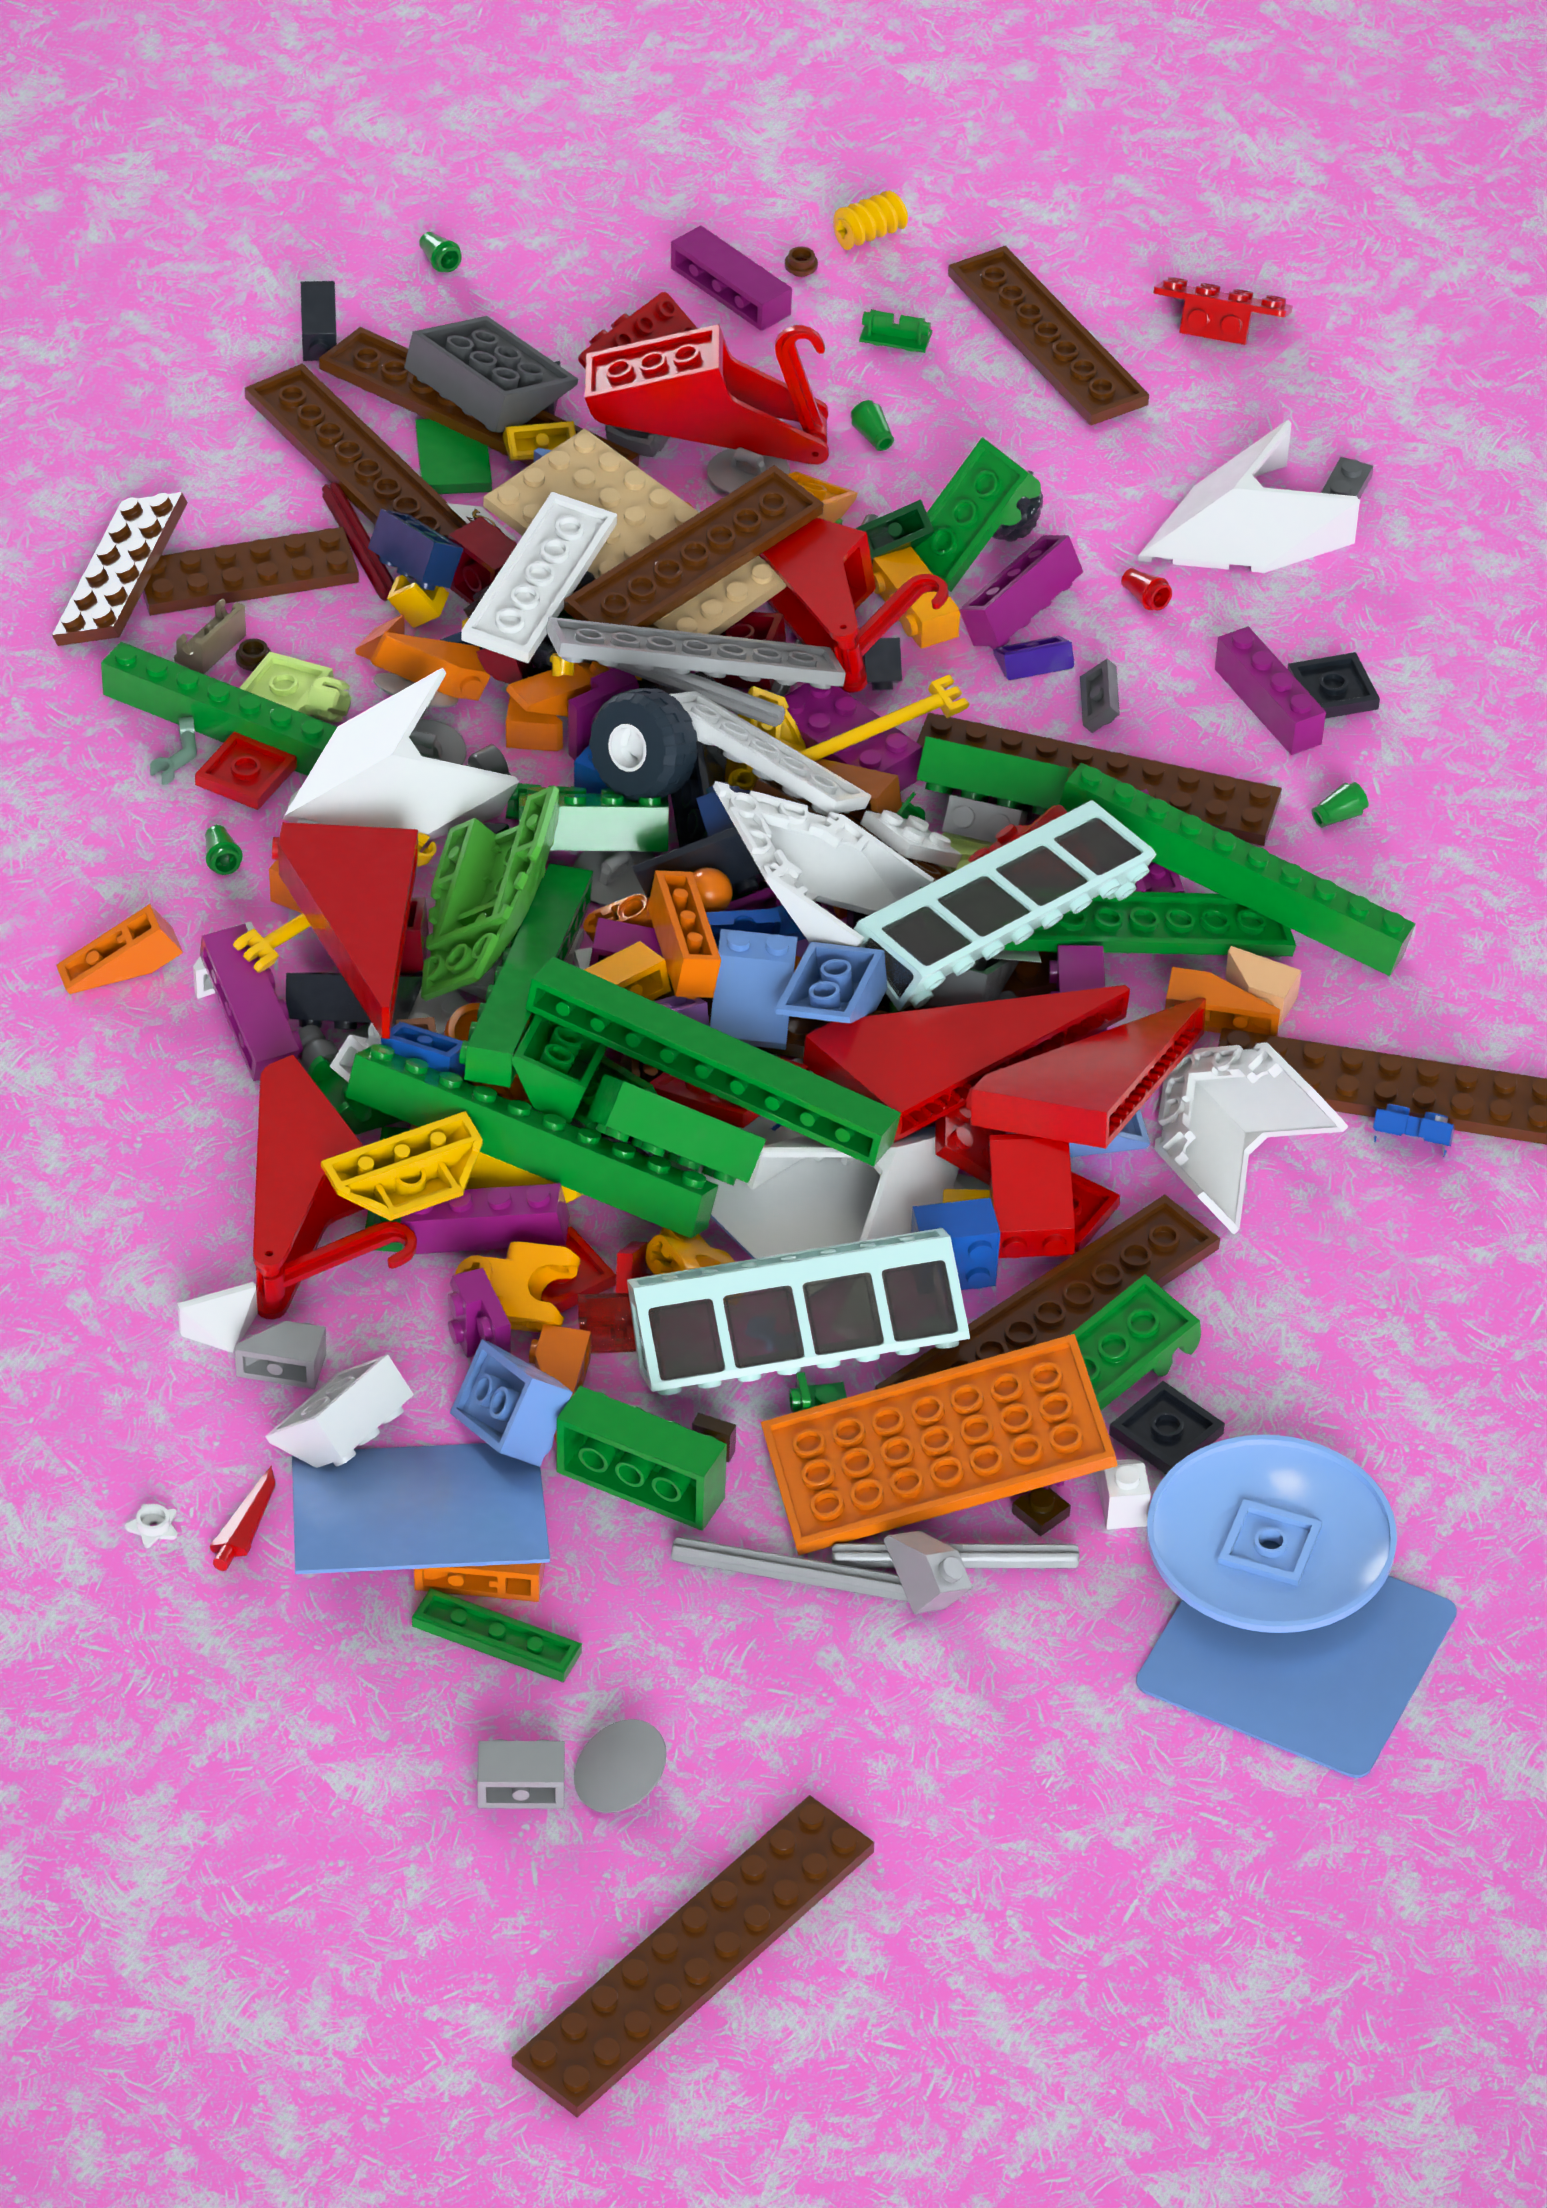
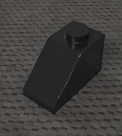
(318, 318)
(883, 664)

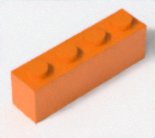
(684, 934)

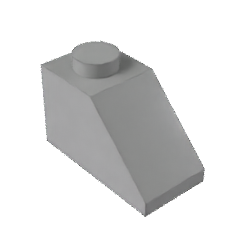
(283, 1355)
(927, 1570)

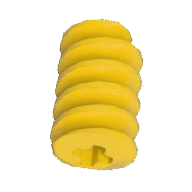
(869, 219)

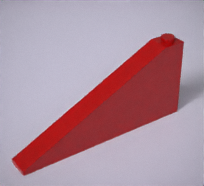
(358, 900)
(933, 1056)
(1089, 1086)

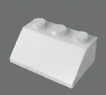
(343, 1413)

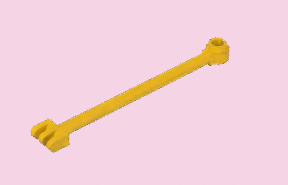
(939, 698)
(265, 946)

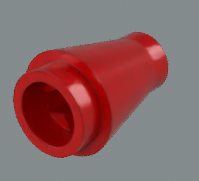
(1148, 589)

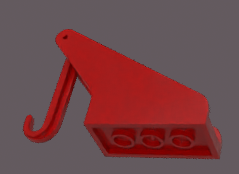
(702, 394)
(826, 581)
(295, 1195)

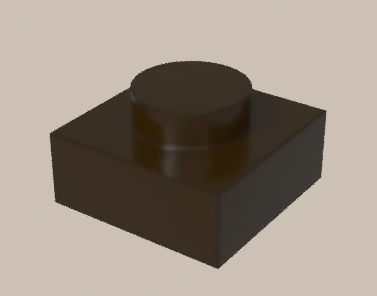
(717, 1428)
(1041, 1510)

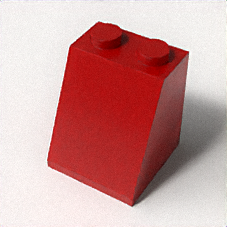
(1032, 1195)

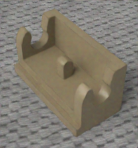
(213, 639)

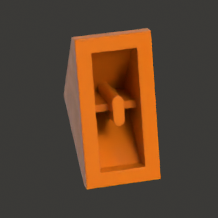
(532, 729)

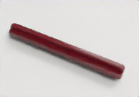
(358, 539)

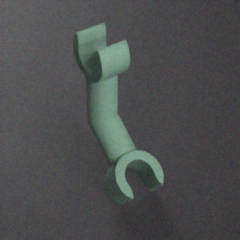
(182, 757)

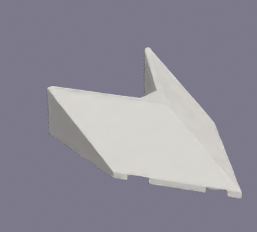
(1241, 523)
(380, 779)
(821, 861)
(1222, 1109)
(908, 1177)

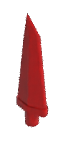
(240, 1530)

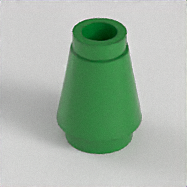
(441, 252)
(872, 424)
(1342, 804)
(222, 851)

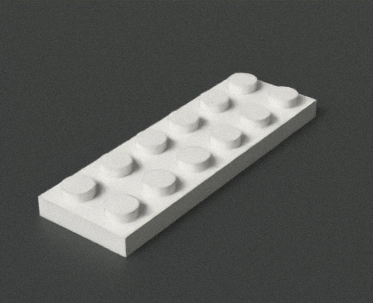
(539, 577)
(771, 757)

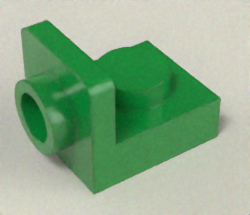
(807, 1396)

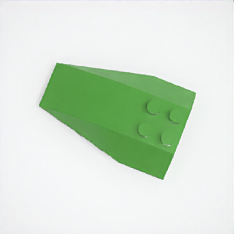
(485, 893)

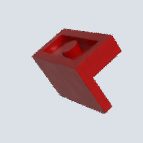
(631, 1264)

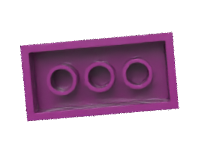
(832, 711)

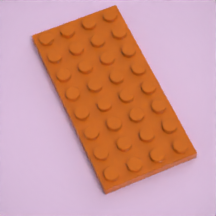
(938, 1444)

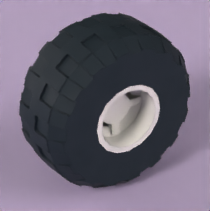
(643, 744)

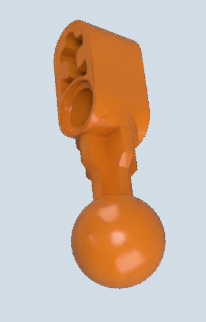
(712, 885)

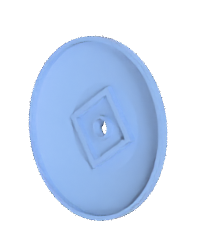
(1283, 1489)

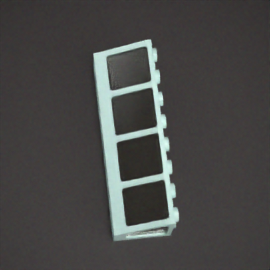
(1003, 899)
(797, 1311)

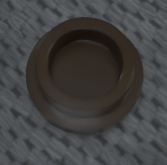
(251, 653)

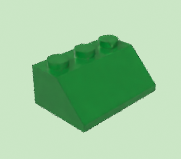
(556, 1066)

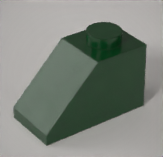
(898, 530)

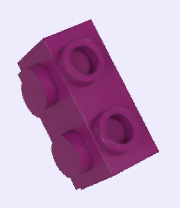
(586, 706)
(477, 1313)

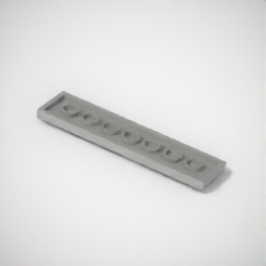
(695, 652)

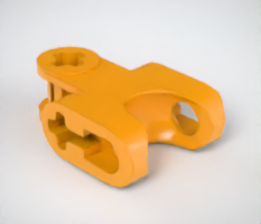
(676, 1252)
(522, 1280)

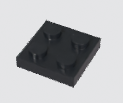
(1337, 684)
(1166, 1427)

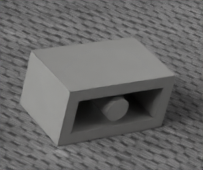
(979, 818)
(521, 1774)

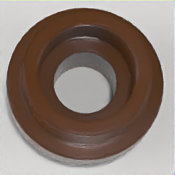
(801, 261)

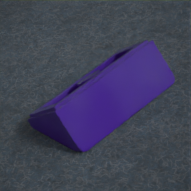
(1035, 657)

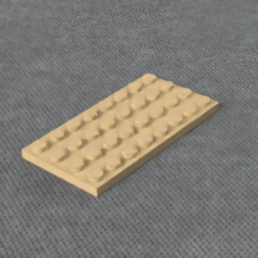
(645, 511)

